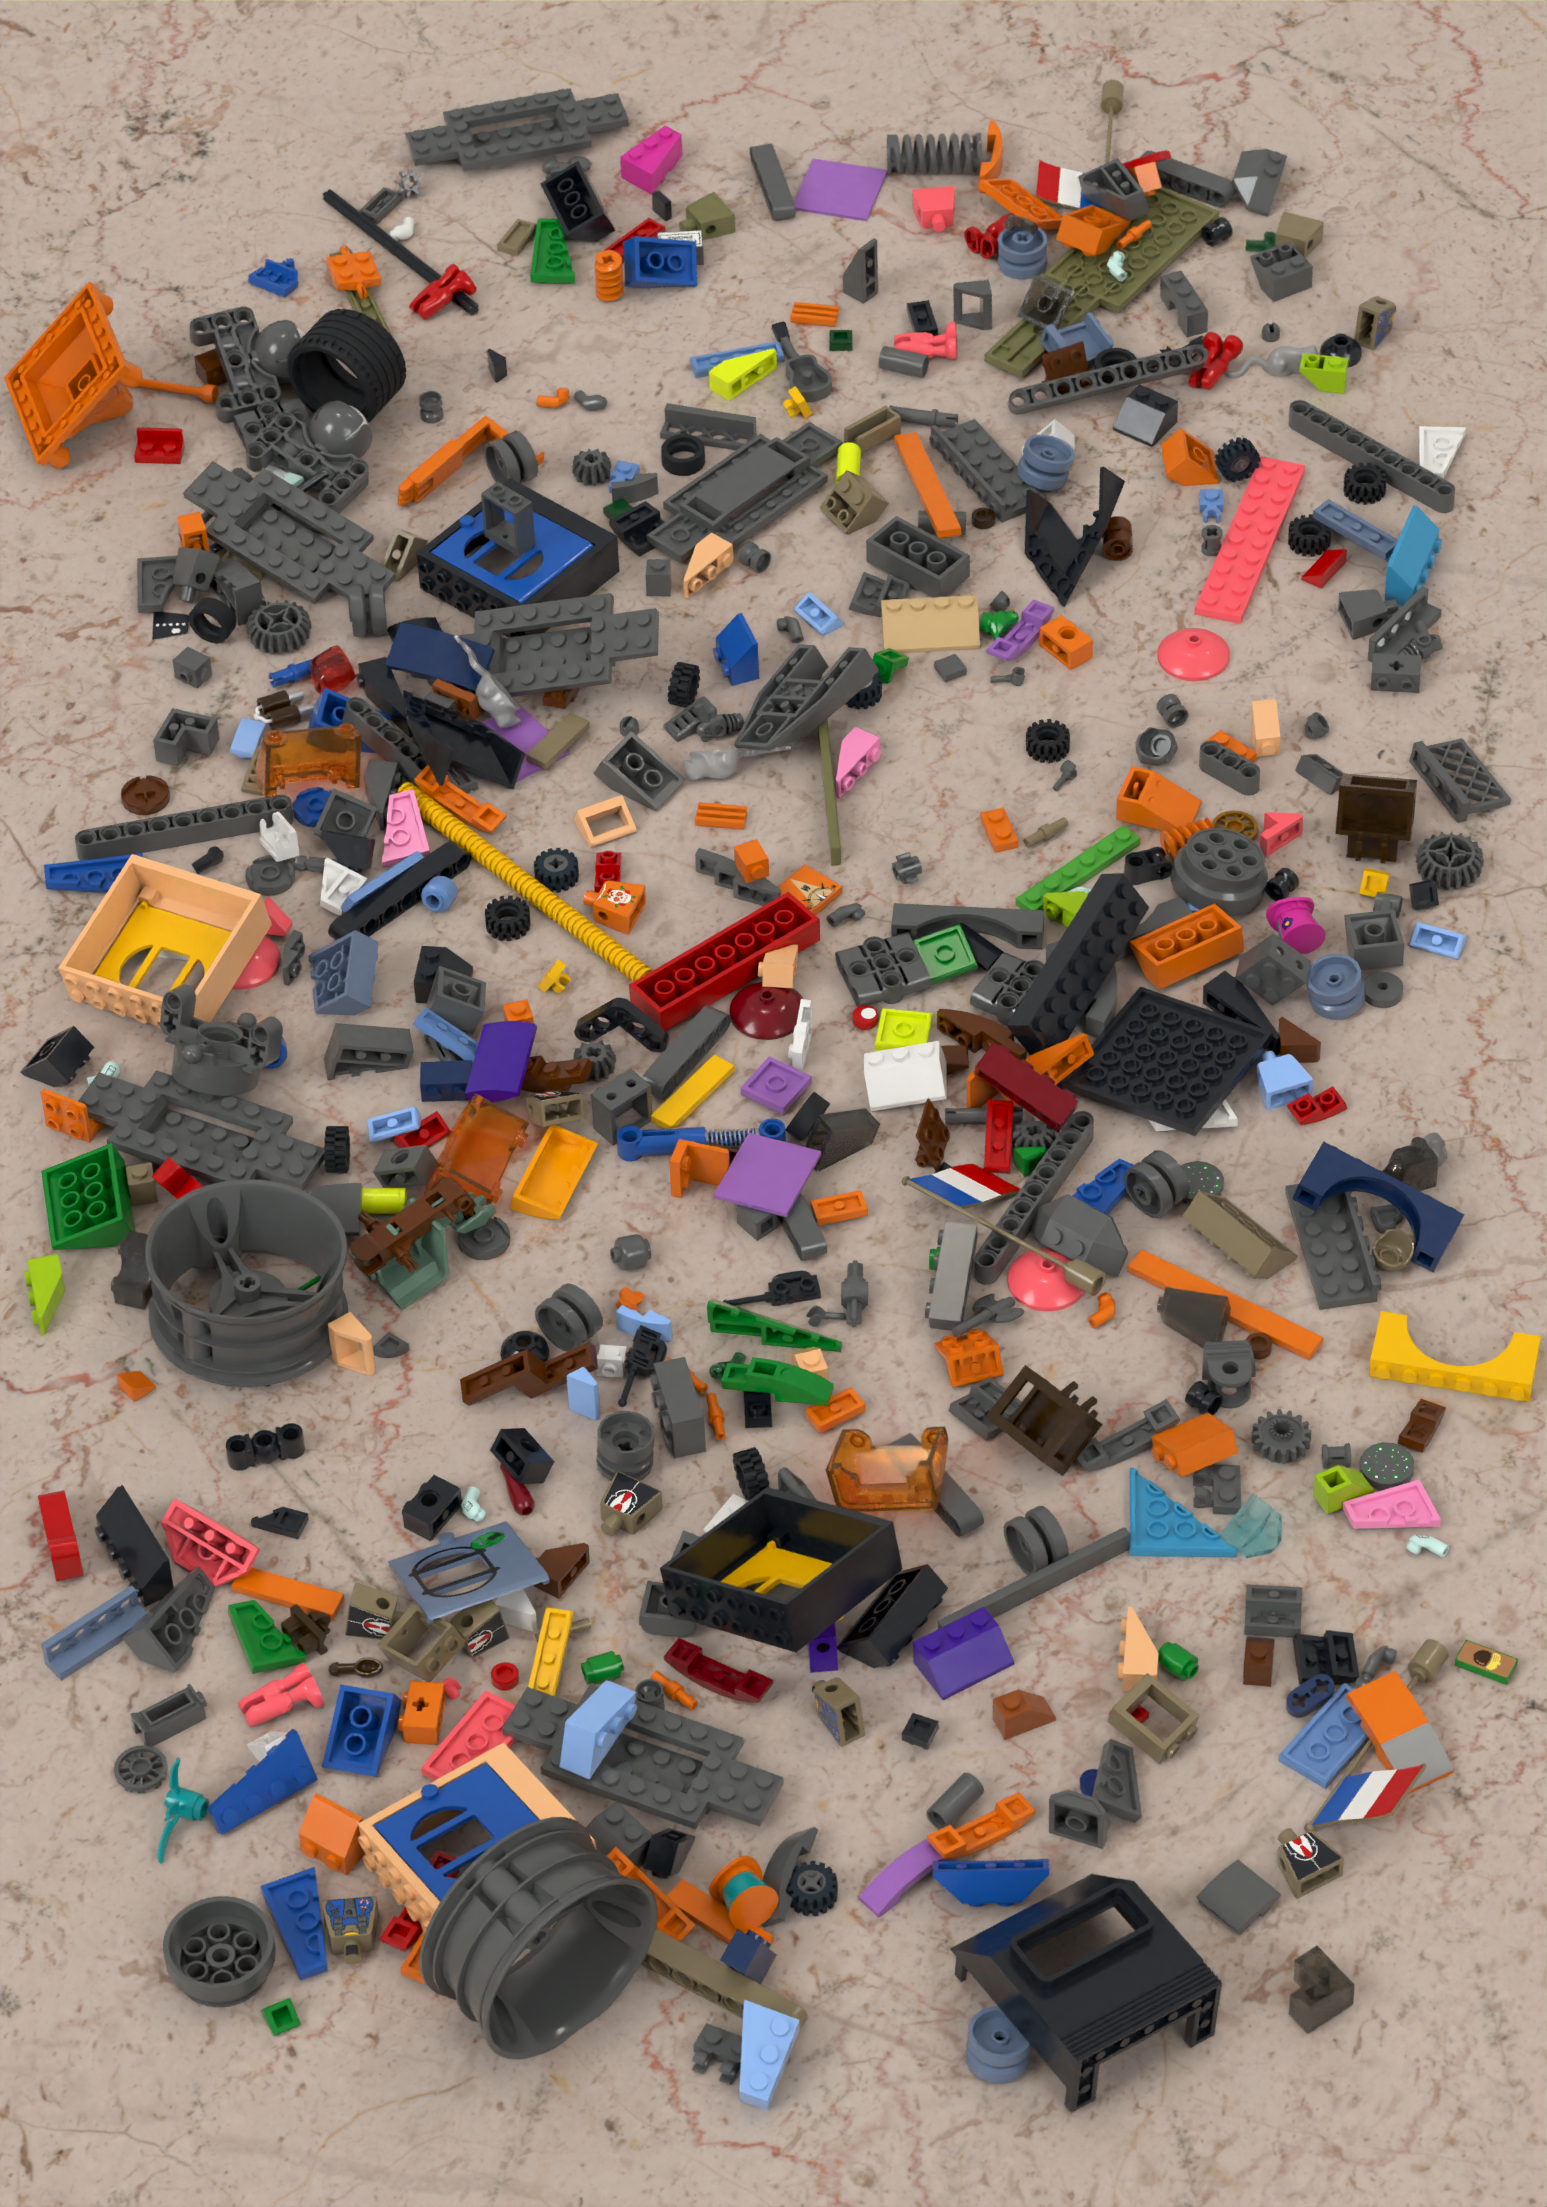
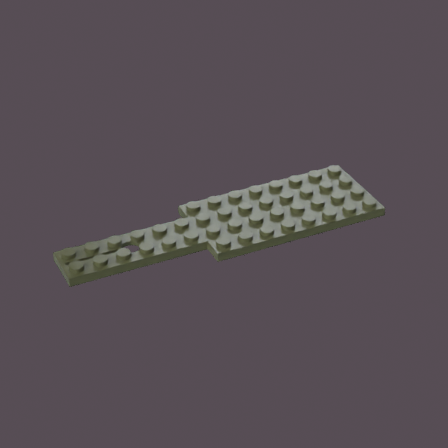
(1174, 228)

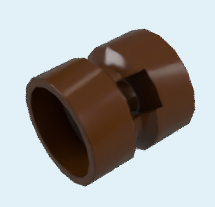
(1117, 539)

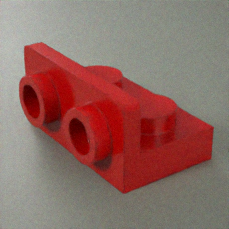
(159, 445)

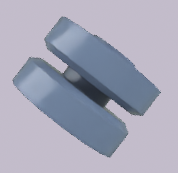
(1022, 253)
(1045, 462)
(1336, 986)
(996, 2047)

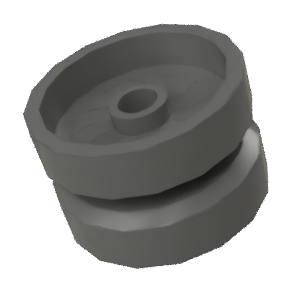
(511, 458)
(367, 609)
(1156, 1184)
(569, 1317)
(1035, 1539)

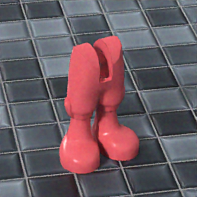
(927, 344)
(274, 1699)

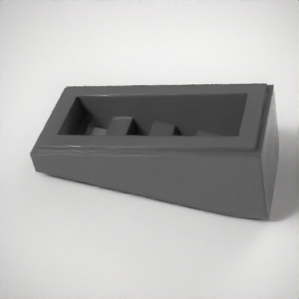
(687, 715)

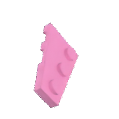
(404, 829)
(1393, 1508)

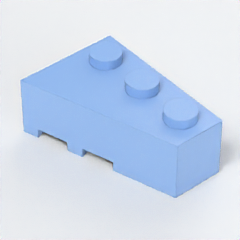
(596, 1727)
(764, 2052)

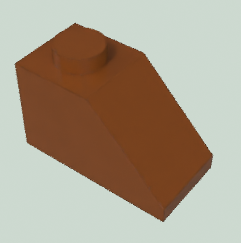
(1020, 1713)

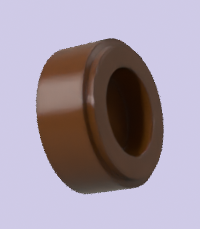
(1260, 1344)

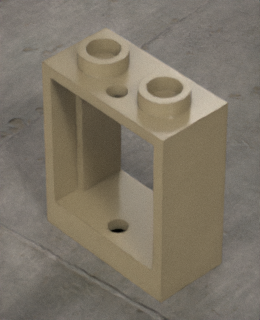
(397, 1645)
(1138, 1733)

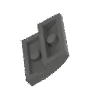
(873, 590)
(345, 1202)
(977, 1404)
(1273, 1610)
(1238, 1896)

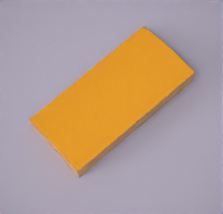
(553, 1174)

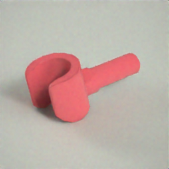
(451, 1687)

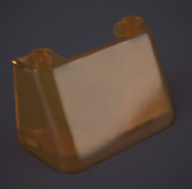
(308, 756)
(480, 1148)
(889, 1475)

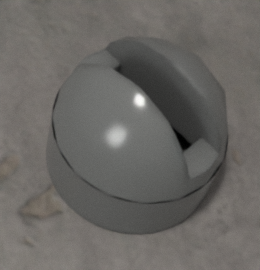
(1270, 337)
(1001, 601)
(629, 724)

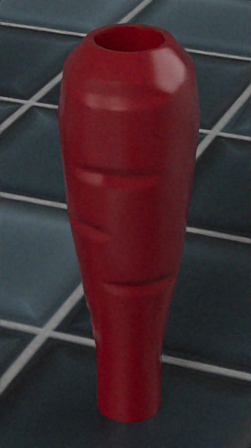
(518, 1493)

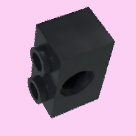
(522, 1456)
(431, 1507)

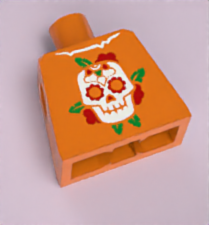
(617, 904)

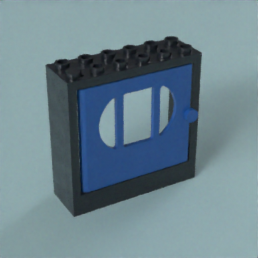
(574, 564)

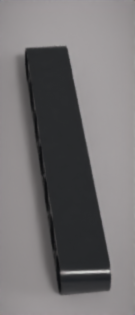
(400, 892)

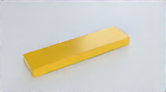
(693, 1093)
(551, 1650)

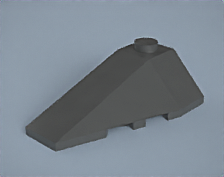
(168, 1629)

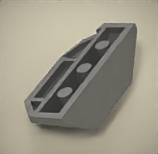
(1258, 178)
(1080, 1233)

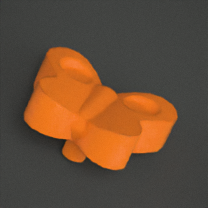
(630, 1299)

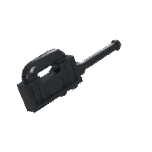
(784, 1291)
(638, 1360)

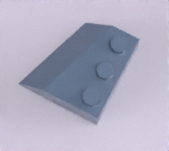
(344, 974)

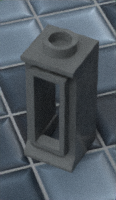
(170, 1716)

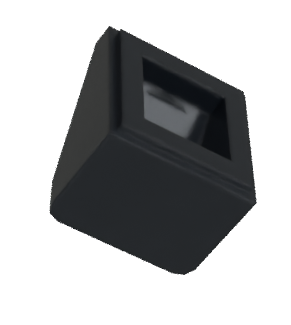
(497, 365)

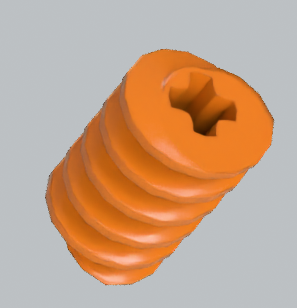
(609, 275)
(1176, 838)

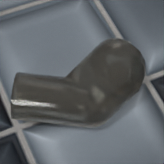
(1021, 222)

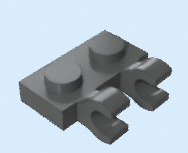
(1225, 1489)
(720, 2046)

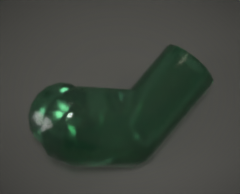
(1261, 245)
(717, 1370)

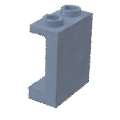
(1088, 331)

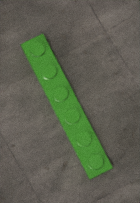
(1081, 868)

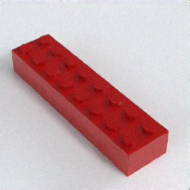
(723, 961)

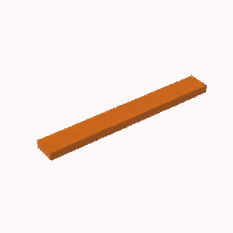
(927, 485)
(1243, 1312)

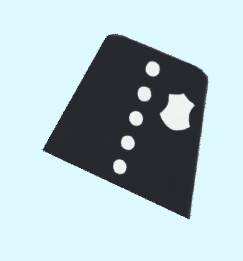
(169, 624)

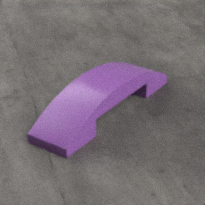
(1023, 634)
(899, 1876)

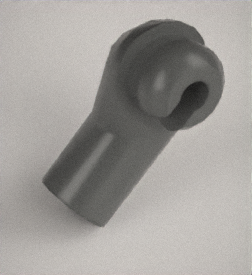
(791, 625)
(845, 911)

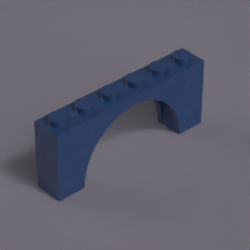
(1339, 1172)

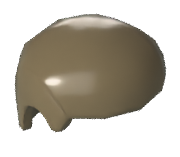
(1393, 1250)

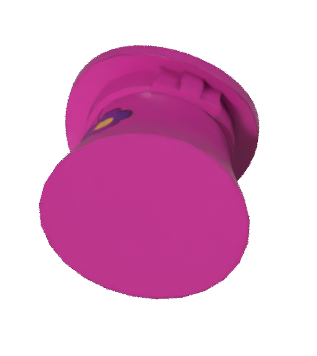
(1296, 924)

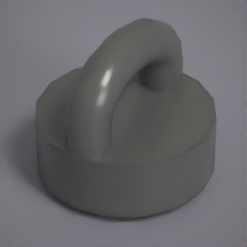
(1318, 724)

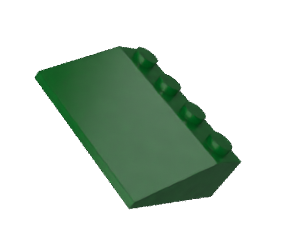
(88, 1200)

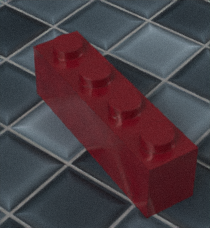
(1026, 1087)

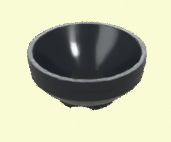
(1351, 350)
(537, 1347)

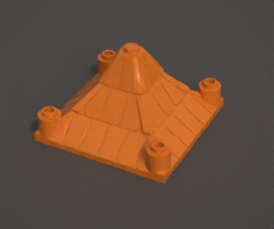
(72, 377)

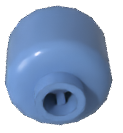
(439, 894)

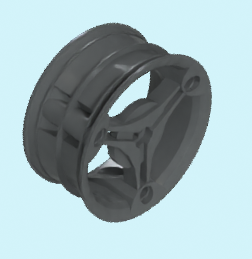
(254, 1323)
(507, 1905)

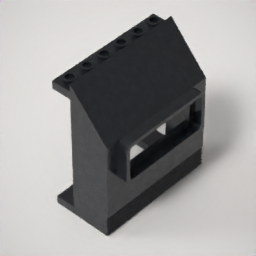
(1101, 2000)

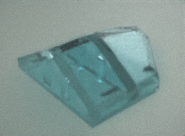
(1254, 1528)

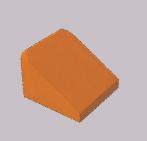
(135, 1384)

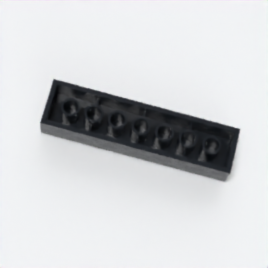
(1078, 964)

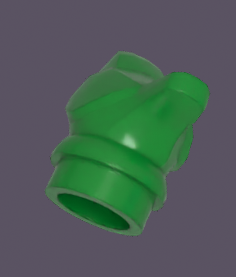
(998, 623)

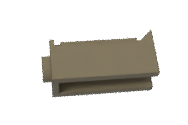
(873, 429)

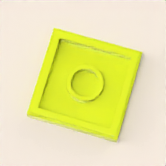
(902, 1028)

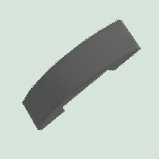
(1129, 1440)
(781, 1867)

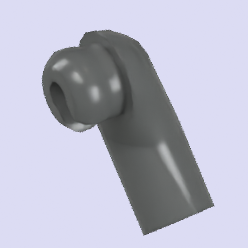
(591, 402)

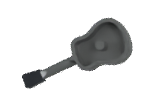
(803, 370)

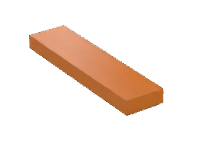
(288, 1592)
(708, 1913)

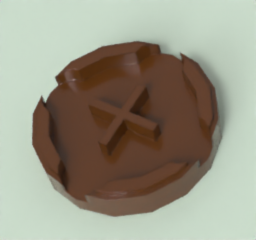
(145, 795)

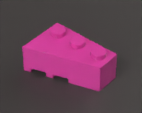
(652, 159)

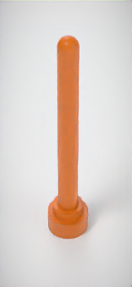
(208, 393)

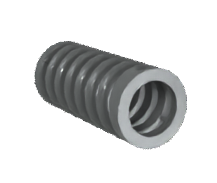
(960, 156)

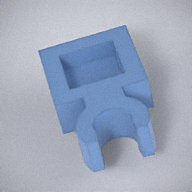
(623, 472)
(1211, 503)

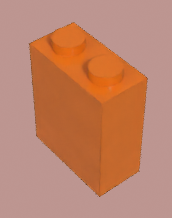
(1194, 1444)

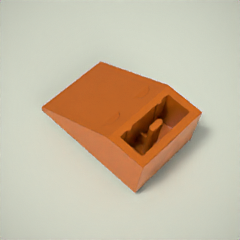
(1155, 801)

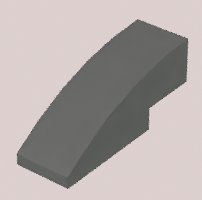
(1103, 1006)

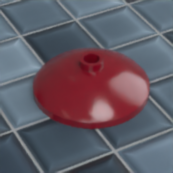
(765, 1011)

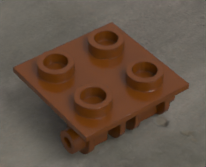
(1064, 363)
(932, 1137)

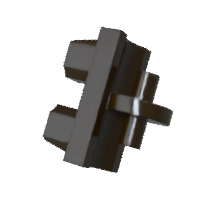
(311, 1627)

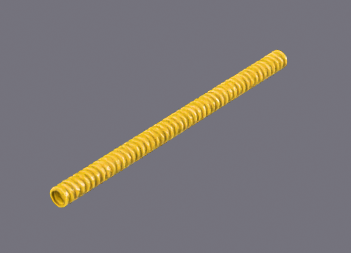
(528, 886)

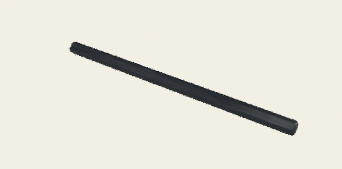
(394, 247)

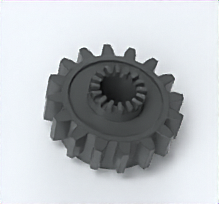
(1281, 1437)

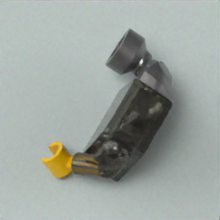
(1418, 1162)

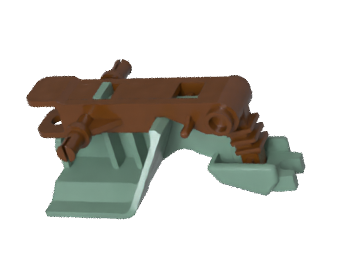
(410, 1248)

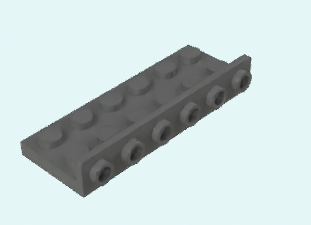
(983, 468)
(1335, 1251)

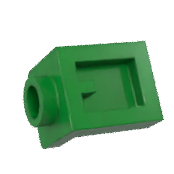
(888, 662)

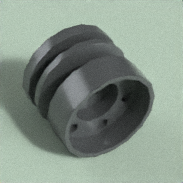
(625, 1445)

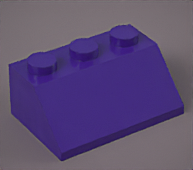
(962, 1653)

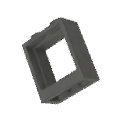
(521, 534)

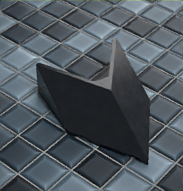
(1053, 546)
(464, 744)

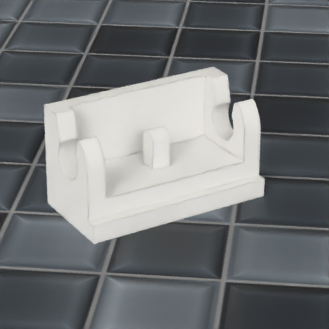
(279, 839)

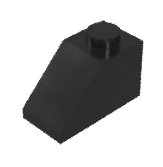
(350, 850)
(668, 1852)

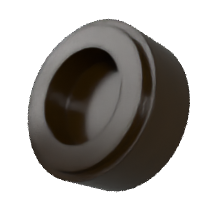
(983, 518)

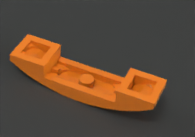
(992, 169)
(460, 804)
(983, 1831)
(670, 1917)

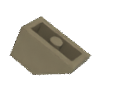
(402, 551)
(141, 1183)

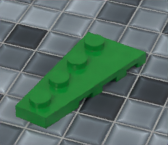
(550, 254)

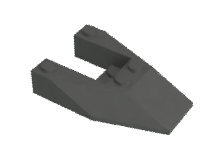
(797, 699)

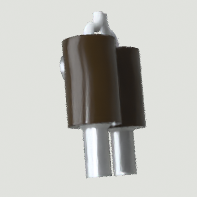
(279, 709)

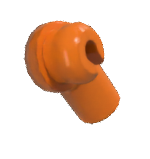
(554, 401)
(1105, 1312)

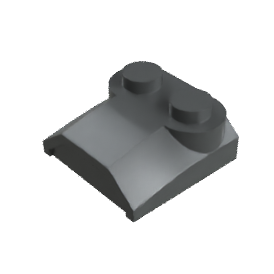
(345, 815)
(655, 1614)
(1078, 1818)

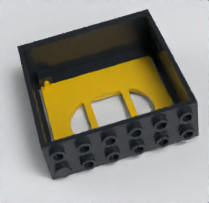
(787, 1540)

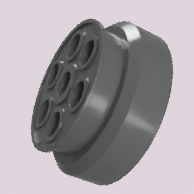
(1221, 870)
(237, 1926)

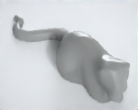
(1280, 362)
(492, 694)
(719, 763)

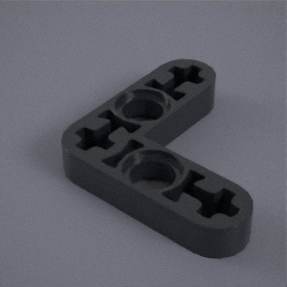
(623, 1014)

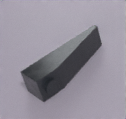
(383, 691)
(1231, 998)

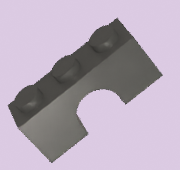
(1179, 295)

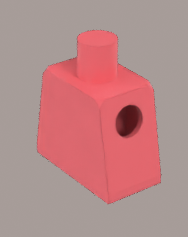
(934, 207)

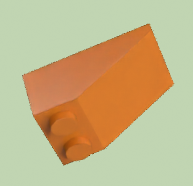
(1091, 229)

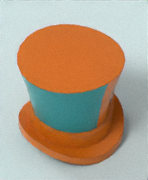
(744, 1893)

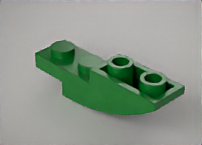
(784, 1380)

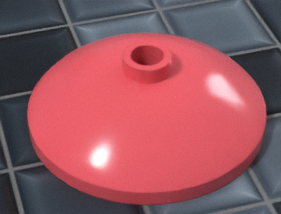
(1193, 654)
(261, 966)
(1041, 1283)

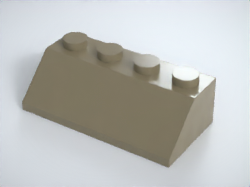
(1237, 1235)

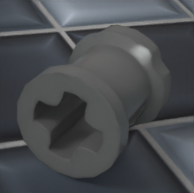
(1211, 543)
(1336, 1455)

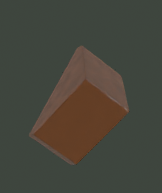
(1298, 1043)

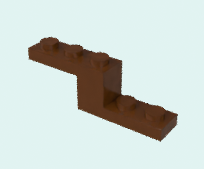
(527, 1373)

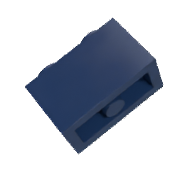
(444, 1080)
(749, 1955)

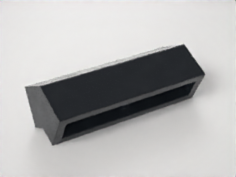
(983, 951)

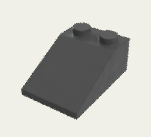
(639, 773)
(620, 1829)

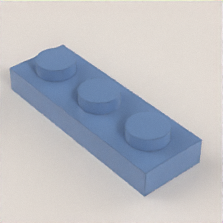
(447, 1034)

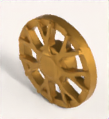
(1237, 824)

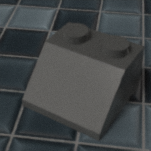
(1374, 939)
(457, 999)

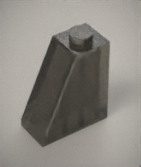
(841, 1135)
(1195, 1314)

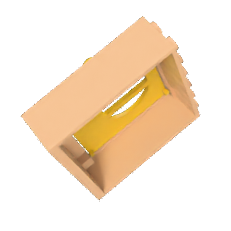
(170, 912)

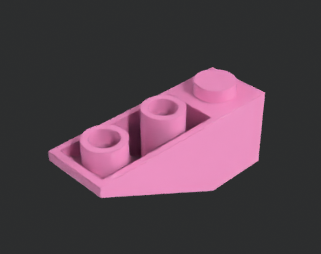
(857, 754)

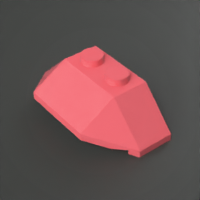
(206, 1543)

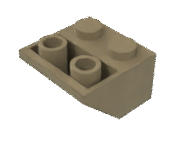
(854, 503)

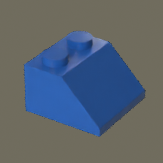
(737, 652)

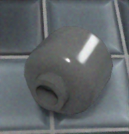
(630, 1252)

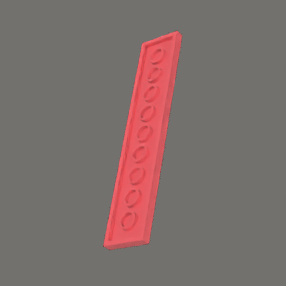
(1250, 540)

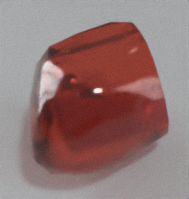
(331, 670)

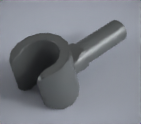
(1016, 678)
(1068, 770)
(817, 1313)

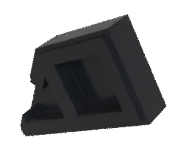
(282, 1522)

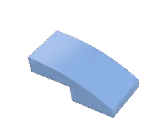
(247, 738)
(630, 1321)

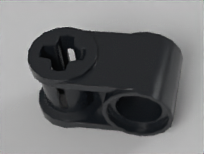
(1145, 866)

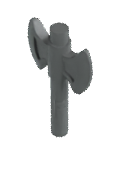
(989, 1309)

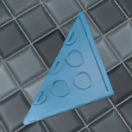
(1166, 1527)

